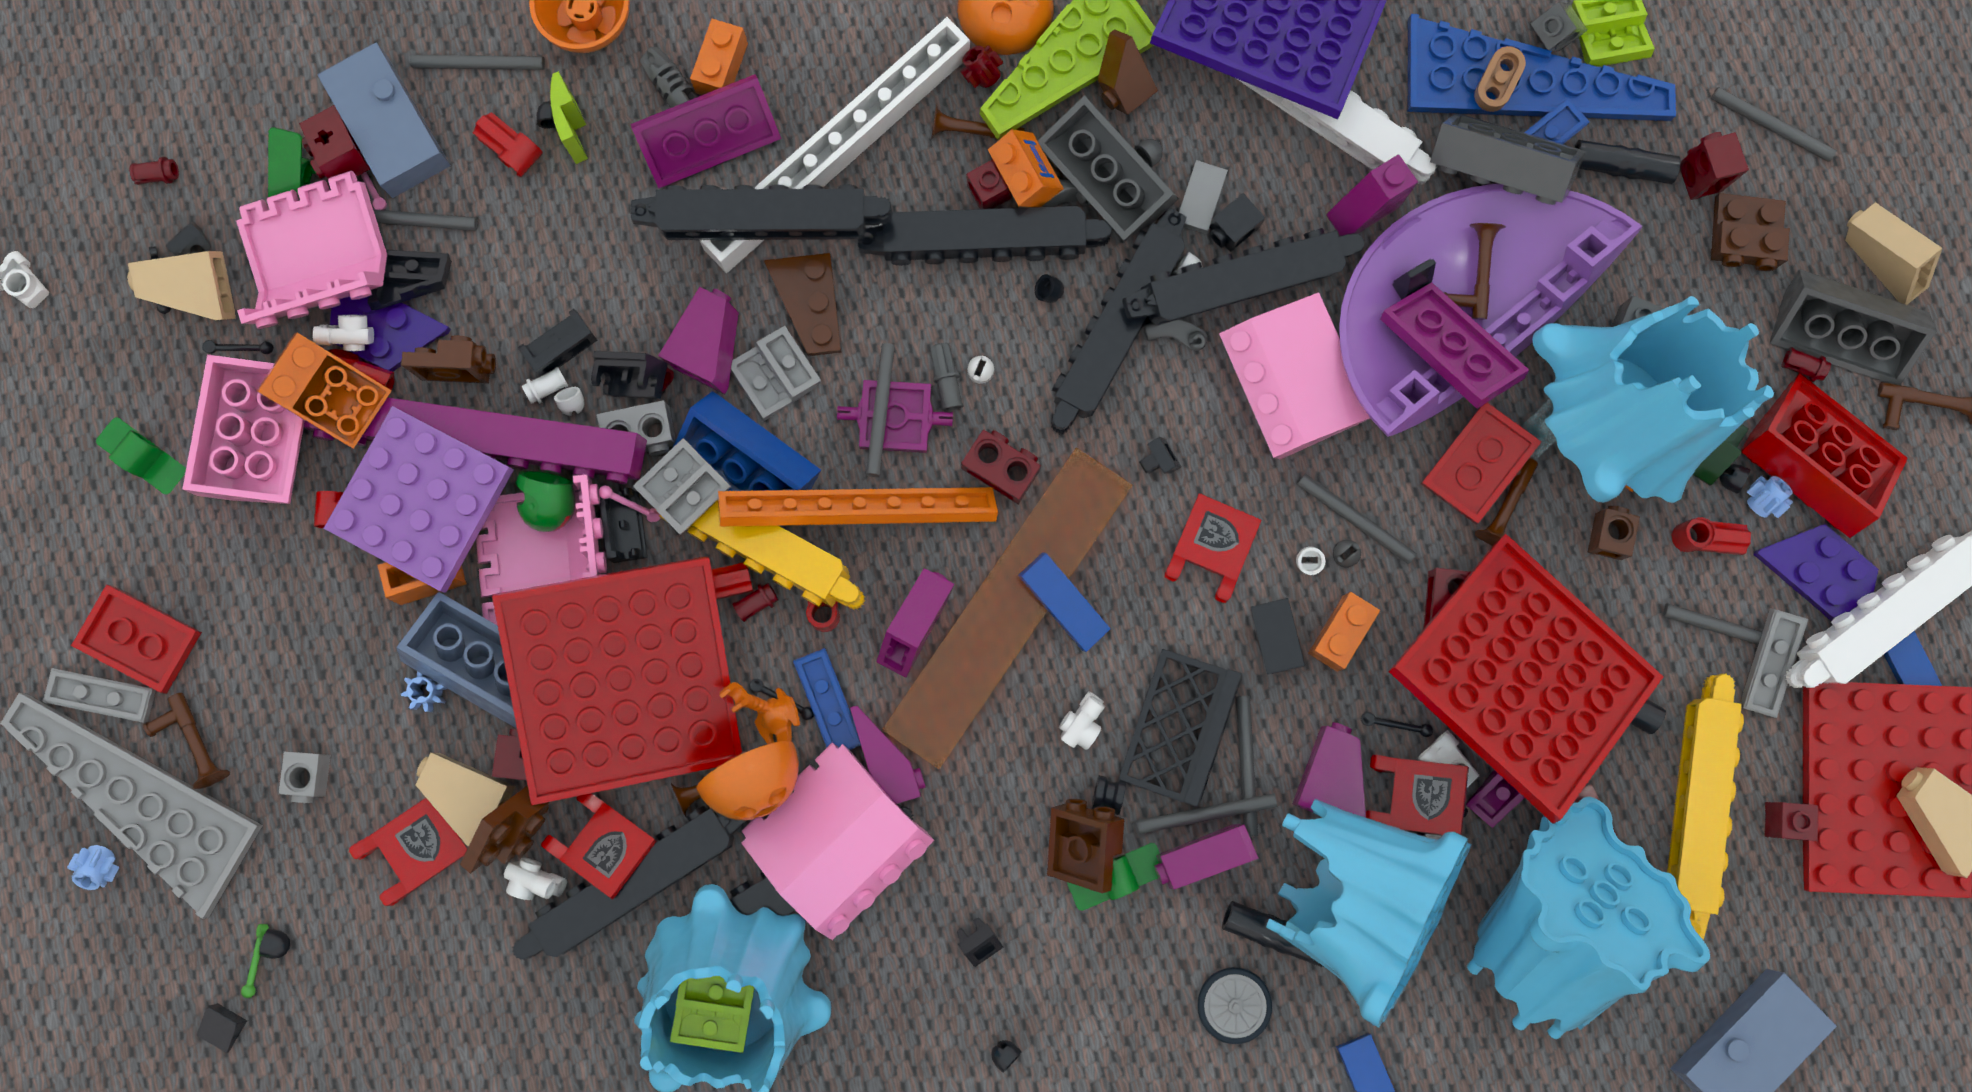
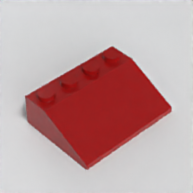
(1826, 456)

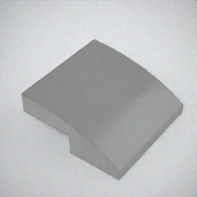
(774, 373)
(681, 486)

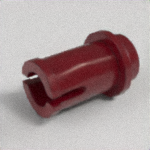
(161, 170)
(1806, 364)
(755, 602)

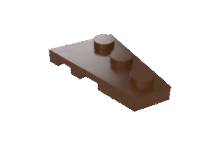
(810, 299)

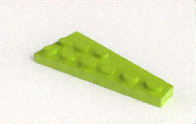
(1063, 60)

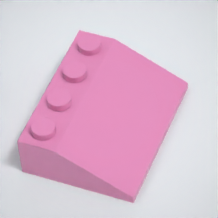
(1294, 375)
(240, 439)

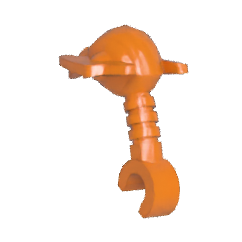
(774, 715)

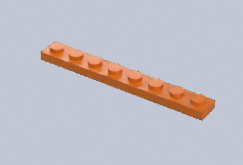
(856, 506)

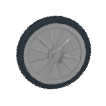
(1234, 1005)

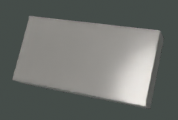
(1202, 196)

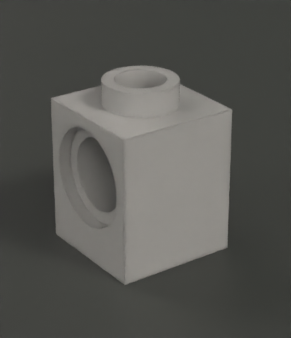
(292, 767)

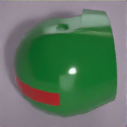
(547, 501)

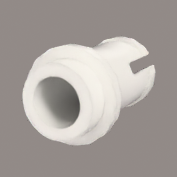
(544, 385)

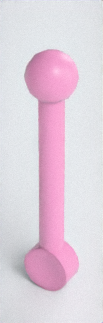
(378, 202)
(651, 514)

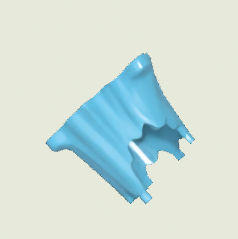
(1648, 397)
(1373, 901)
(1583, 923)
(744, 951)

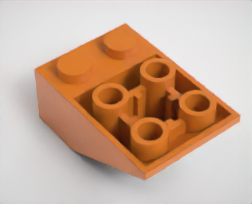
(323, 390)

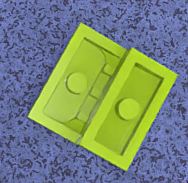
(1613, 31)
(567, 117)
(712, 1014)

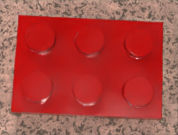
(1481, 462)
(136, 639)

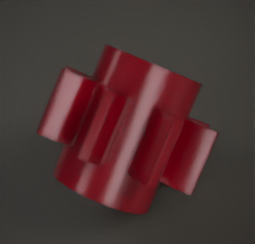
(981, 66)

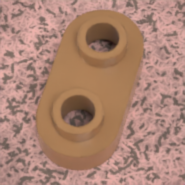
(1497, 80)

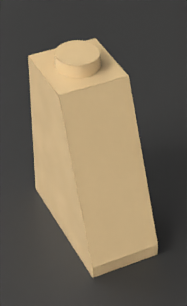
(1893, 251)
(186, 283)
(460, 792)
(1941, 817)

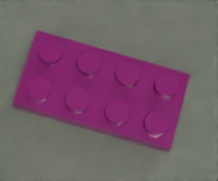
(706, 131)
(1454, 345)

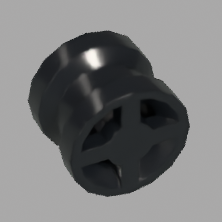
(1109, 794)

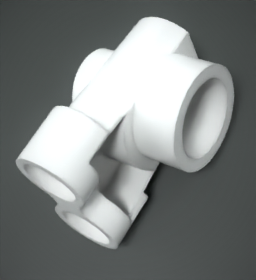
(20, 281)
(350, 332)
(1079, 726)
(1446, 751)
(527, 880)

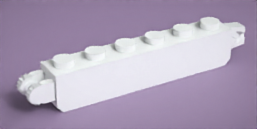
(1361, 133)
(1886, 615)

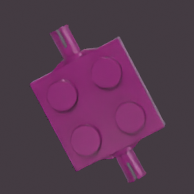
(908, 416)

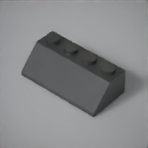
(1507, 157)
(1106, 169)
(1852, 327)

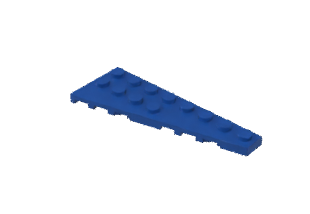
(1450, 62)

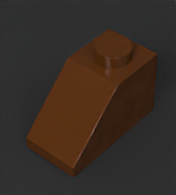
(1124, 74)

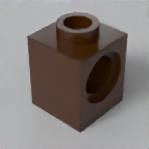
(1603, 543)

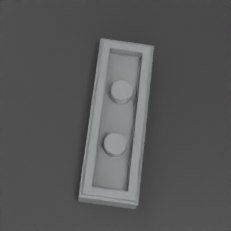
(1772, 659)
(99, 695)

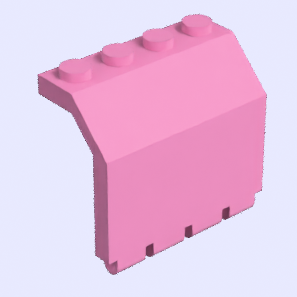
(311, 249)
(536, 558)
(834, 842)

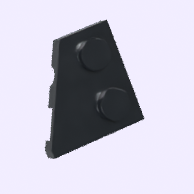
(410, 276)

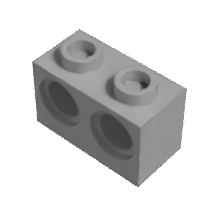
(639, 419)

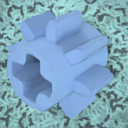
(1769, 496)
(416, 695)
(93, 867)

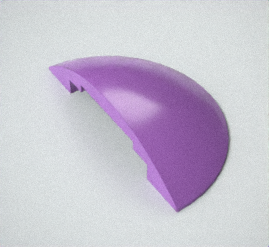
(1536, 275)

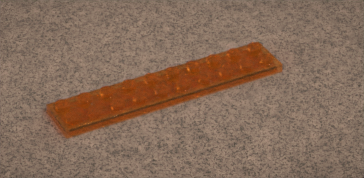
(1004, 610)

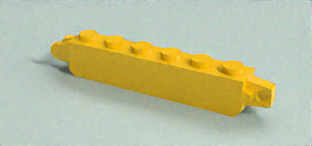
(783, 555)
(1705, 798)

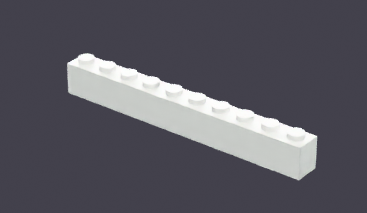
(859, 124)

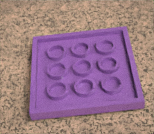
(418, 499)

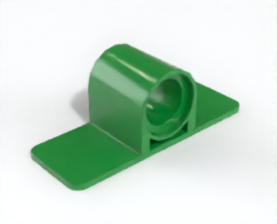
(285, 162)
(140, 456)
(1128, 874)

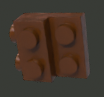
(1749, 232)
(454, 362)
(505, 832)
(1084, 844)

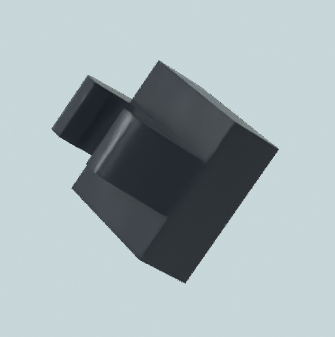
(186, 238)
(1161, 457)
(980, 944)

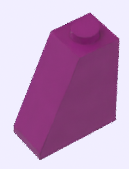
(1373, 197)
(704, 340)
(914, 622)
(1334, 772)
(1205, 856)

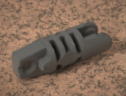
(666, 77)

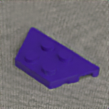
(395, 330)
(1822, 569)

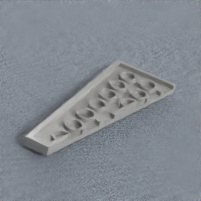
(167, 822)

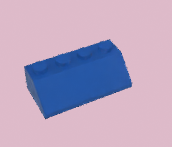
(743, 450)

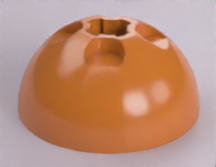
(1005, 24)
(562, 26)
(752, 782)

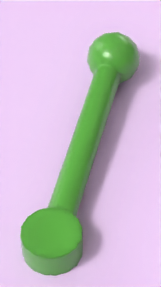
(249, 989)

